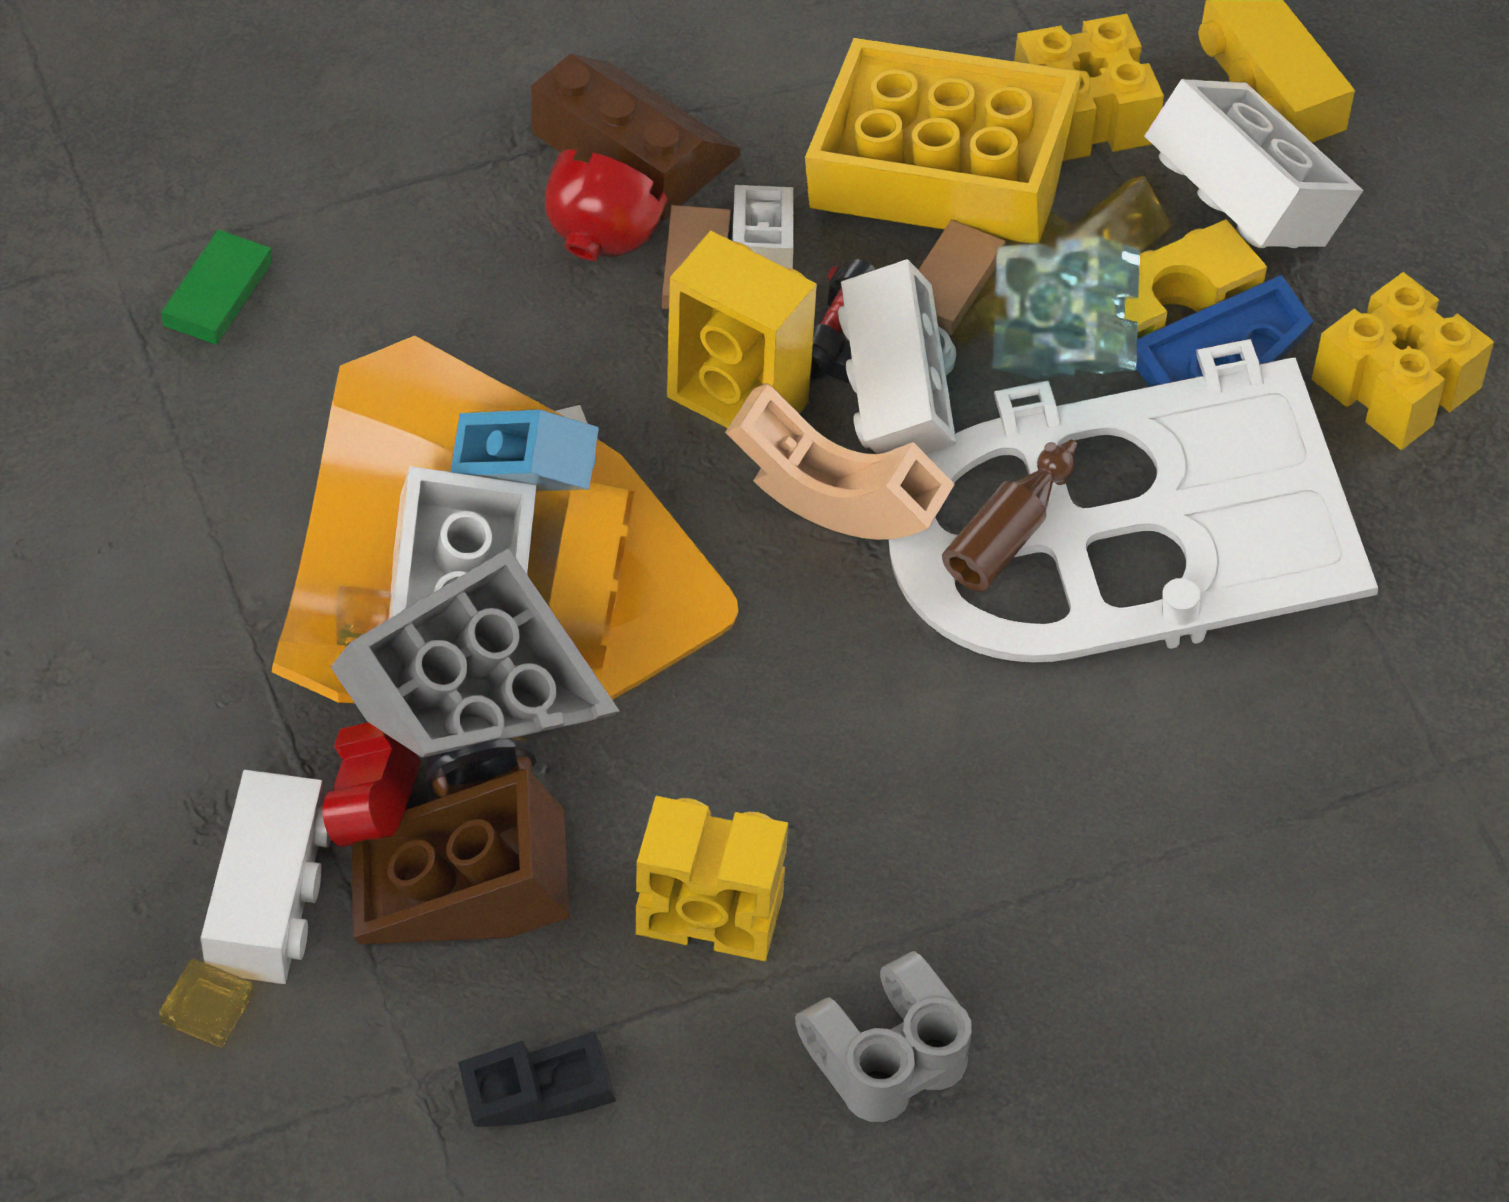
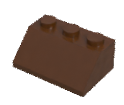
(607, 112)

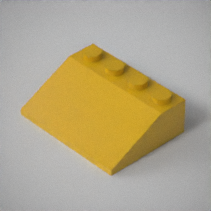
(942, 140)

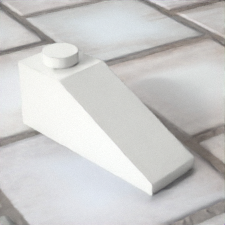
(765, 221)

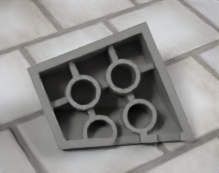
(472, 666)

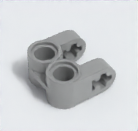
(848, 1055)

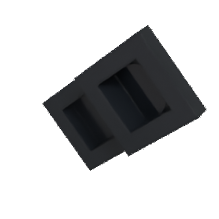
(538, 1085)

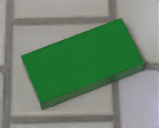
(216, 287)

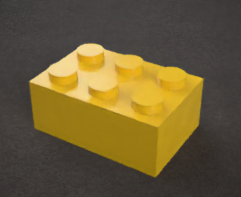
(737, 328)

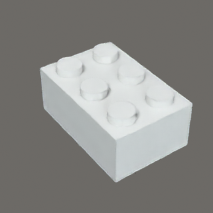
(1252, 164)

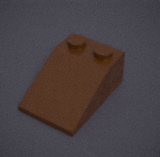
(465, 867)

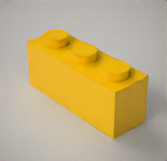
(1280, 60)

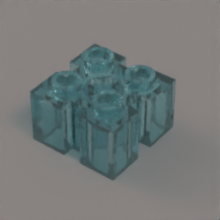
(1066, 308)

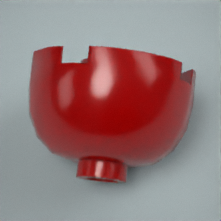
(601, 206)

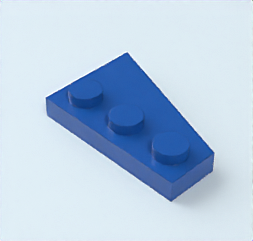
(1265, 314)

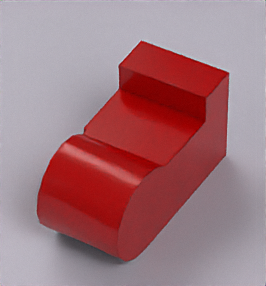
(369, 786)

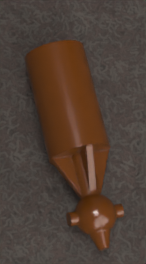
(1007, 520)

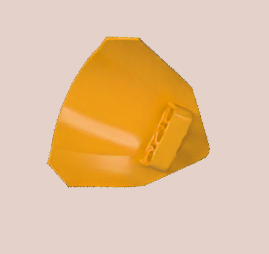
(600, 557)

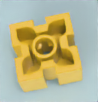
(1115, 93)
(1402, 360)
(710, 877)

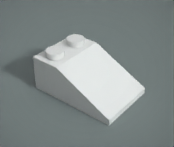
(453, 526)

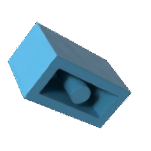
(526, 448)

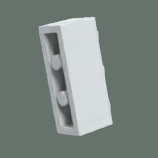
(896, 360)
(266, 877)

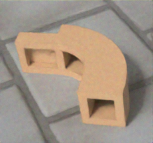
(834, 486)

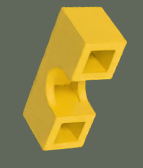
(1193, 273)

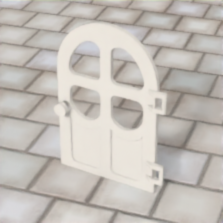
(1235, 486)

